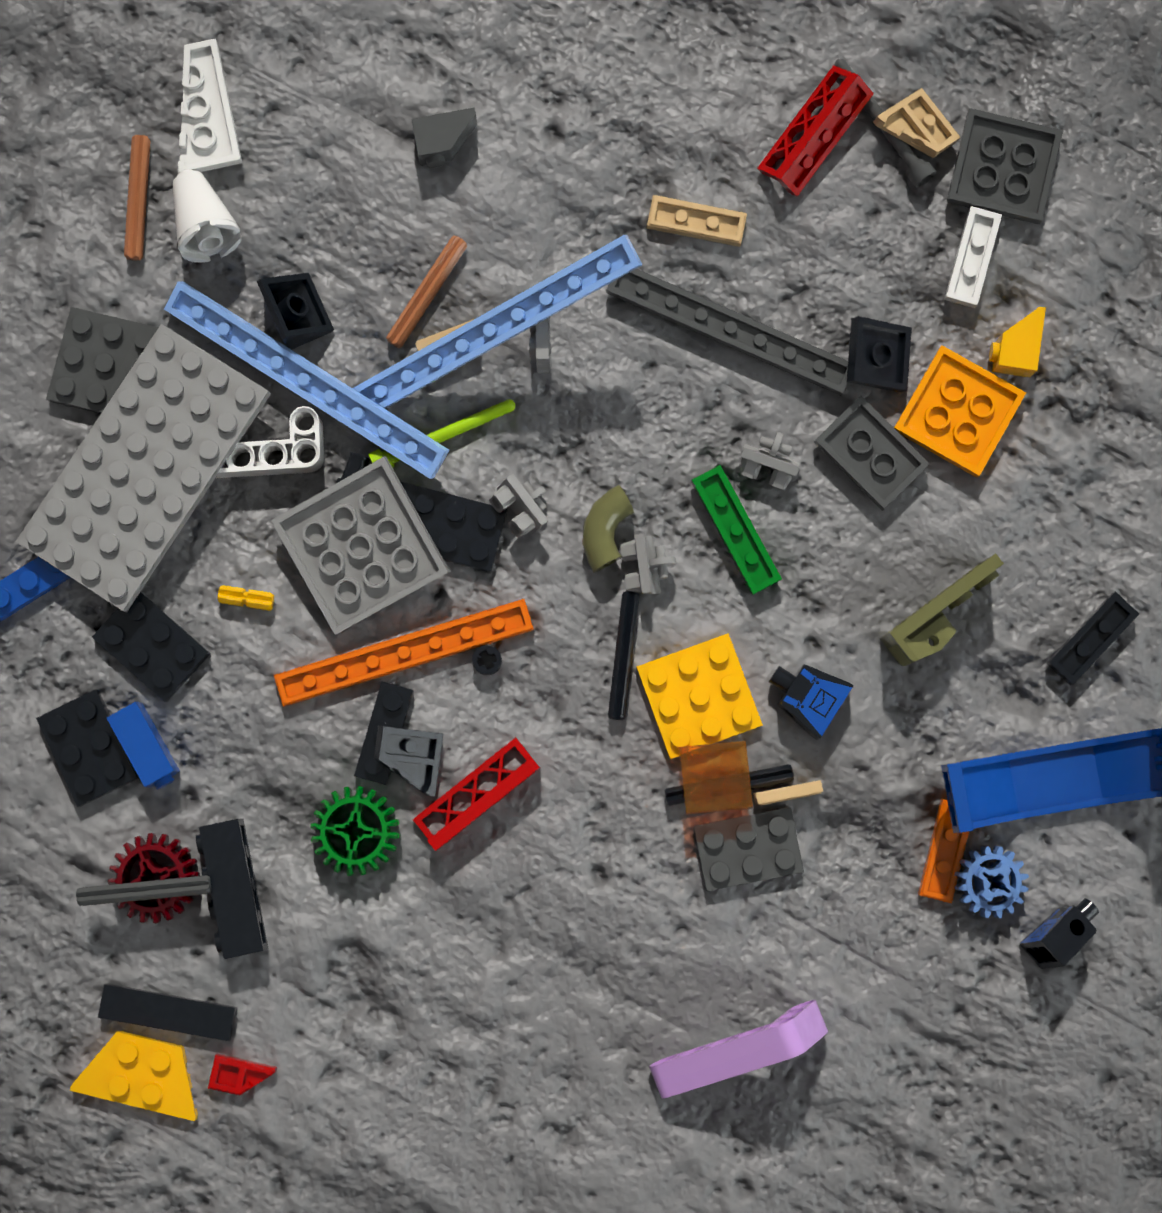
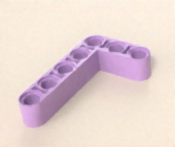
(741, 1053)

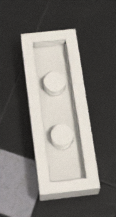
(973, 257)

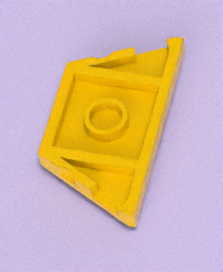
(141, 1075)

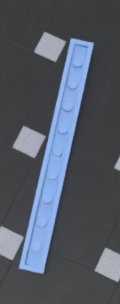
(502, 323)
(306, 380)

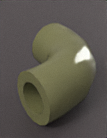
(601, 526)

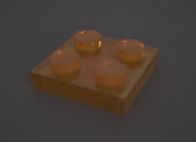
(715, 777)

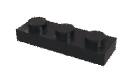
(1092, 638)
(390, 711)

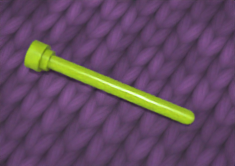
(456, 428)

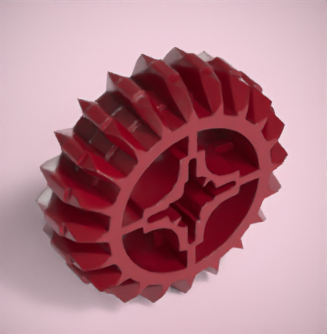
(150, 864)

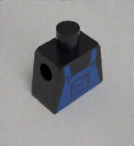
(810, 697)
(1061, 935)

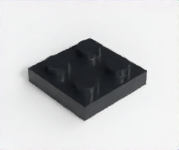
(879, 354)

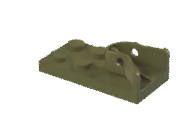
(911, 637)

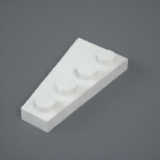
(207, 126)

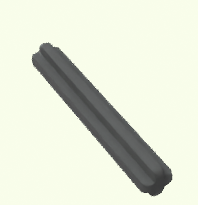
(143, 890)

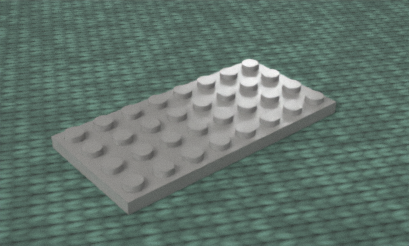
(143, 468)

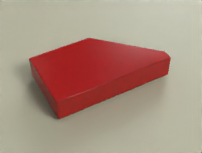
(237, 1075)

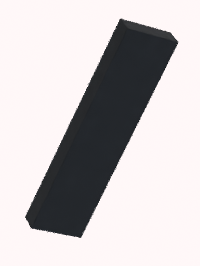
(167, 1012)

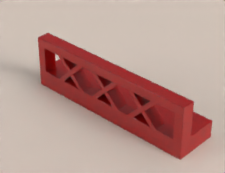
(820, 131)
(483, 804)

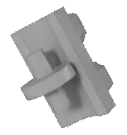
(756, 457)
(525, 504)
(651, 564)

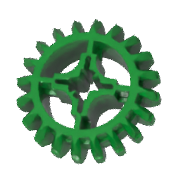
(354, 846)

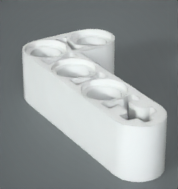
(291, 450)

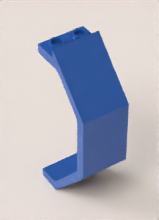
(1054, 779)

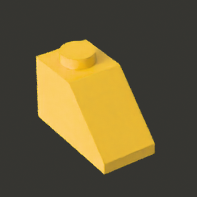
(1019, 347)

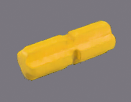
(239, 597)

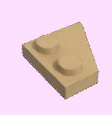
(919, 124)

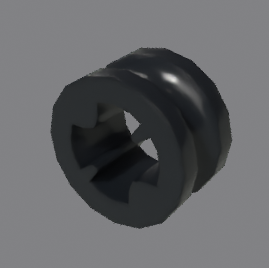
(491, 651)

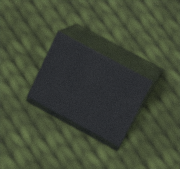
(295, 308)

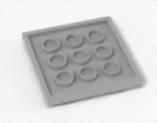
(360, 545)

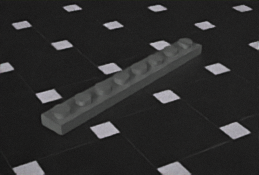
(732, 329)

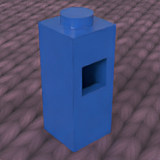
(144, 746)

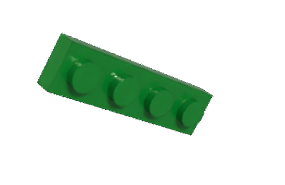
(736, 530)

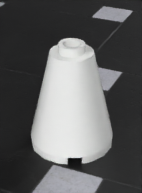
(202, 219)

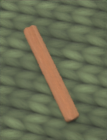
(137, 197)
(426, 291)

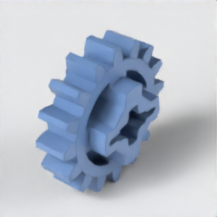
(983, 892)

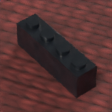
(233, 888)

